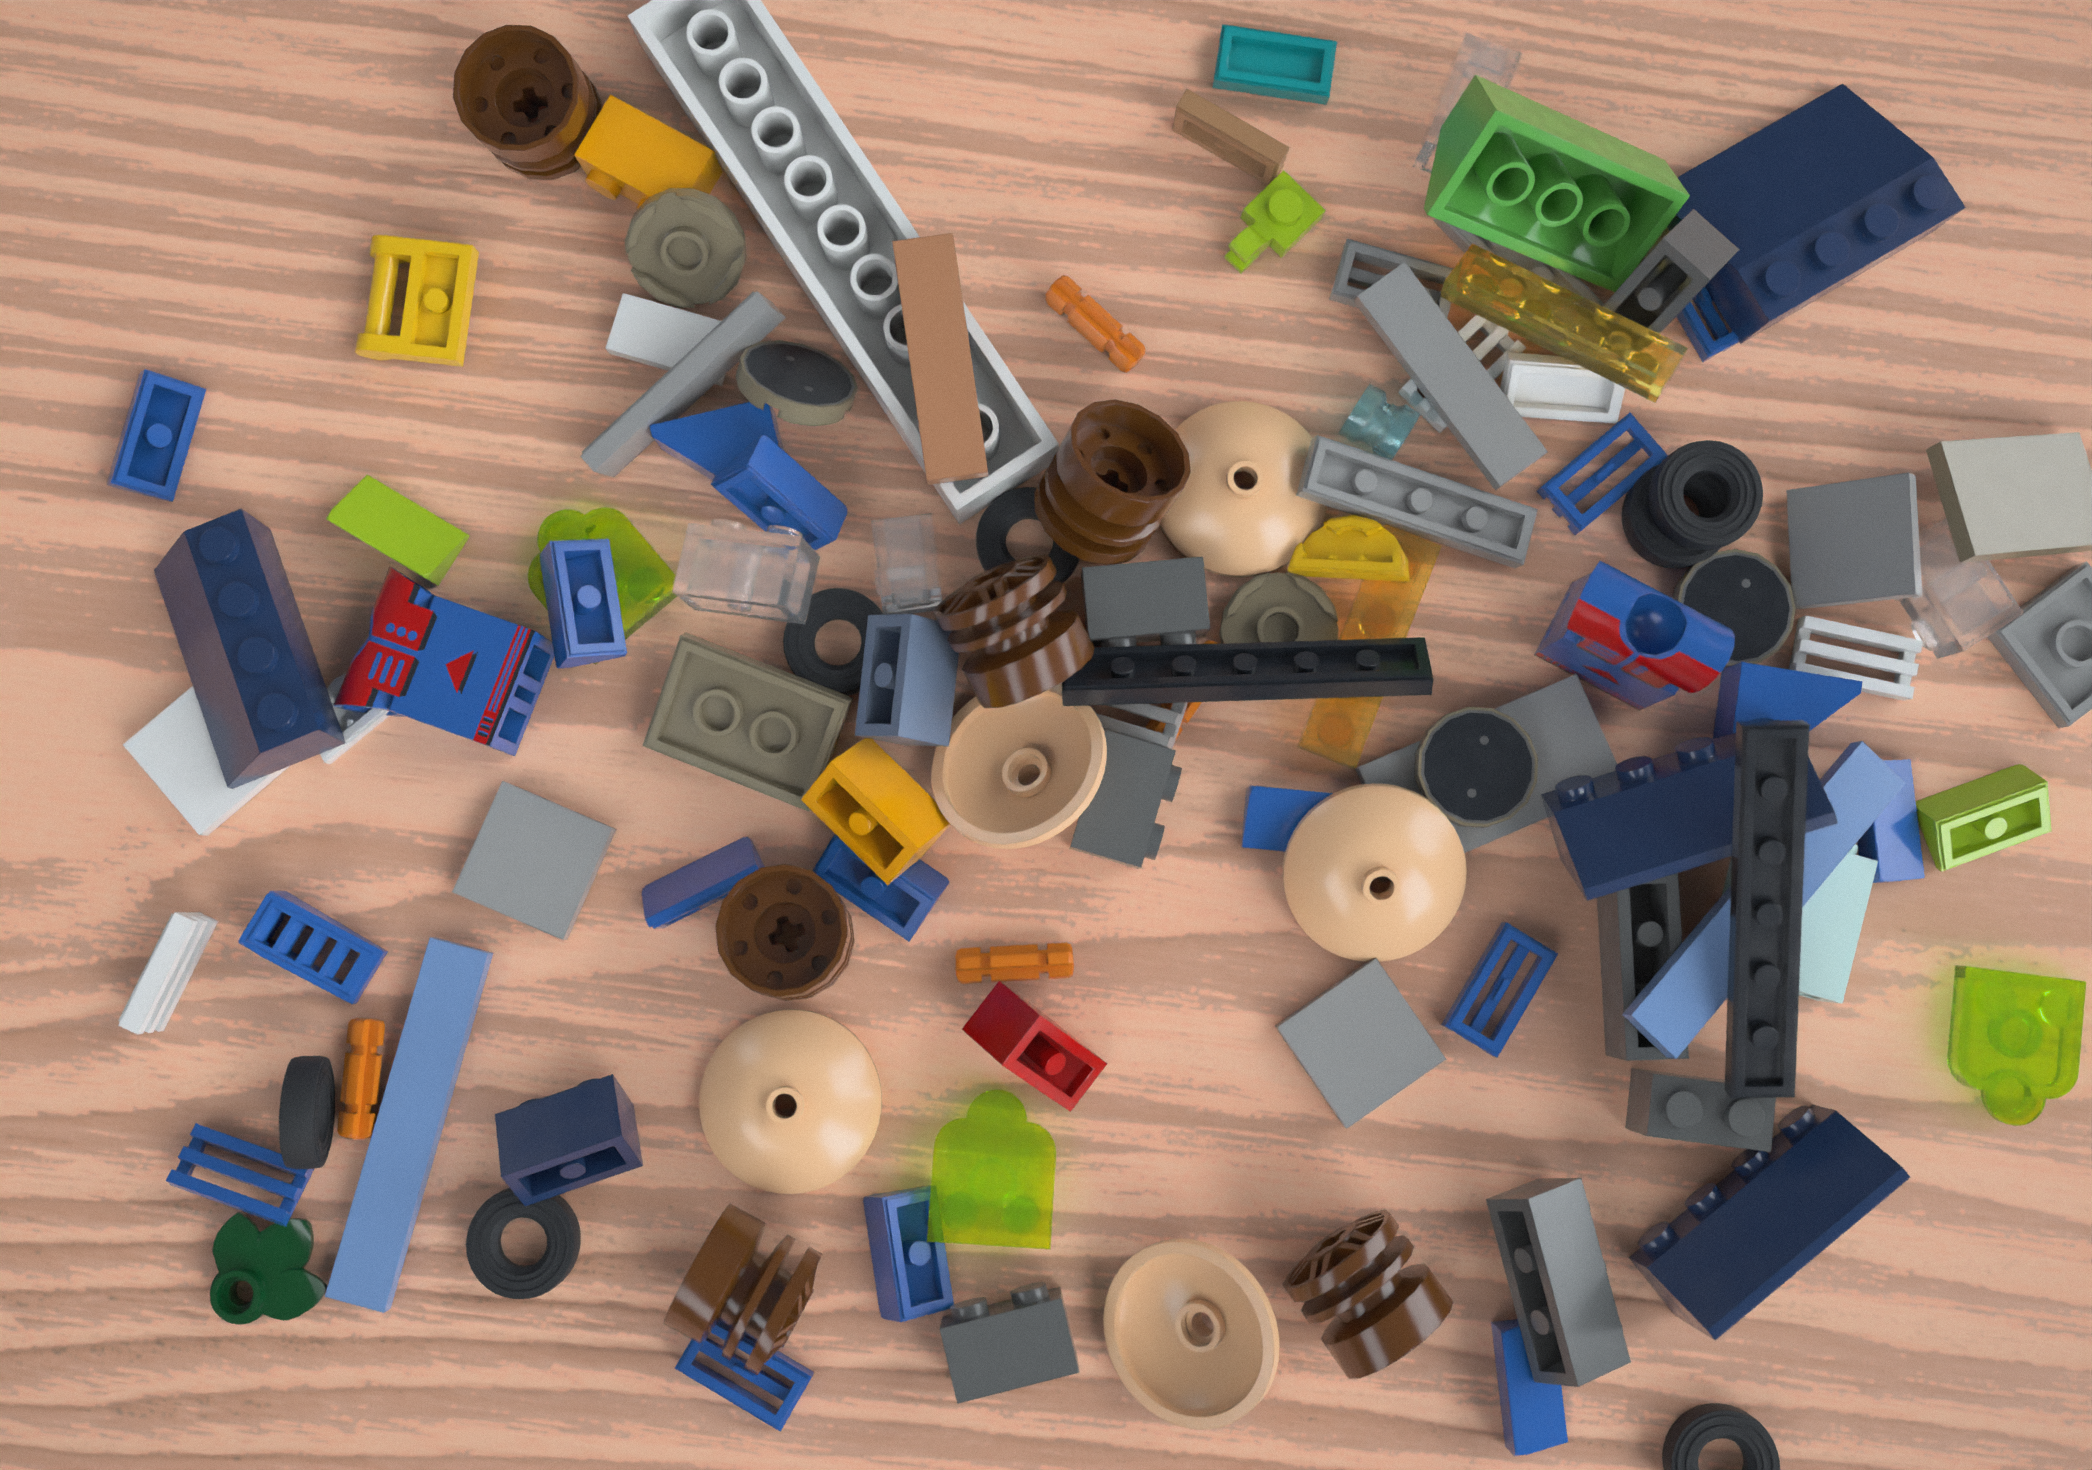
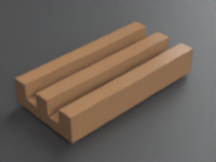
(1229, 137)

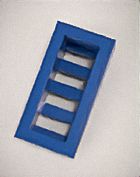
(268, 918)

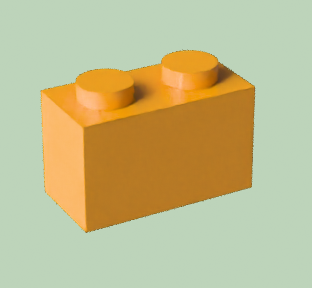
(642, 156)
(876, 809)

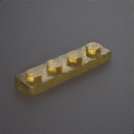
(1563, 322)
(1380, 610)

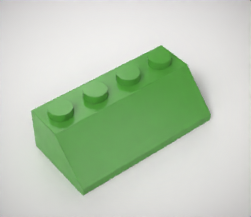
(1549, 185)

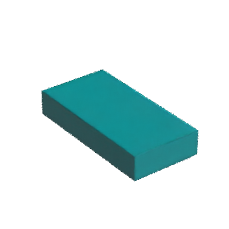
(1274, 64)

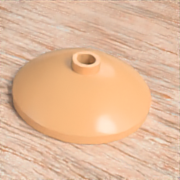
(1233, 527)
(996, 751)
(1369, 835)
(825, 1074)
(1168, 1353)

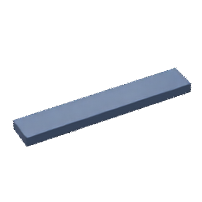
(1696, 975)
(409, 1125)

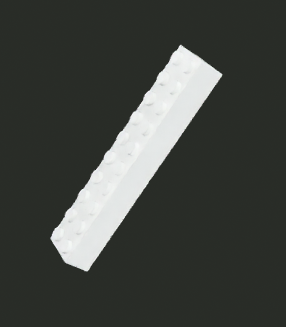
(827, 218)

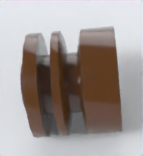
(504, 84)
(1111, 482)
(1015, 632)
(753, 919)
(743, 1289)
(1376, 1305)

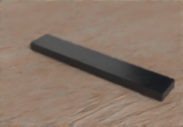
(1252, 672)
(1766, 907)

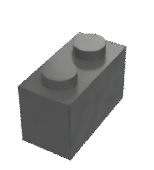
(1672, 273)
(1146, 602)
(1124, 810)
(1697, 1111)
(1008, 1342)

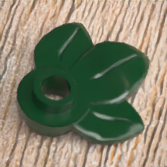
(272, 1266)

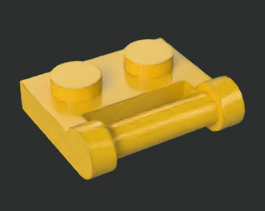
(435, 300)

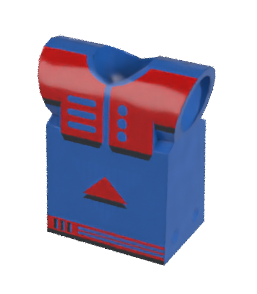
(1633, 639)
(447, 666)

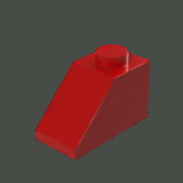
(1033, 1046)

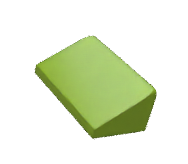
(399, 528)
(1984, 816)

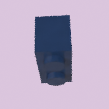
(568, 1140)

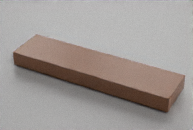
(940, 359)

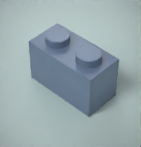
(907, 681)

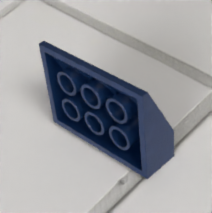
(1813, 206)

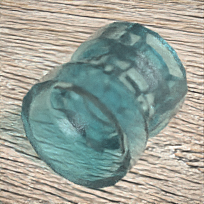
(1379, 423)

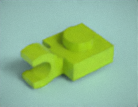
(1274, 219)

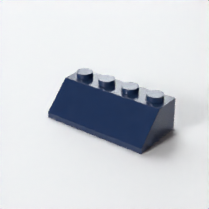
(246, 648)
(1656, 815)
(1765, 1219)

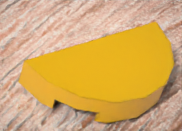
(1351, 550)

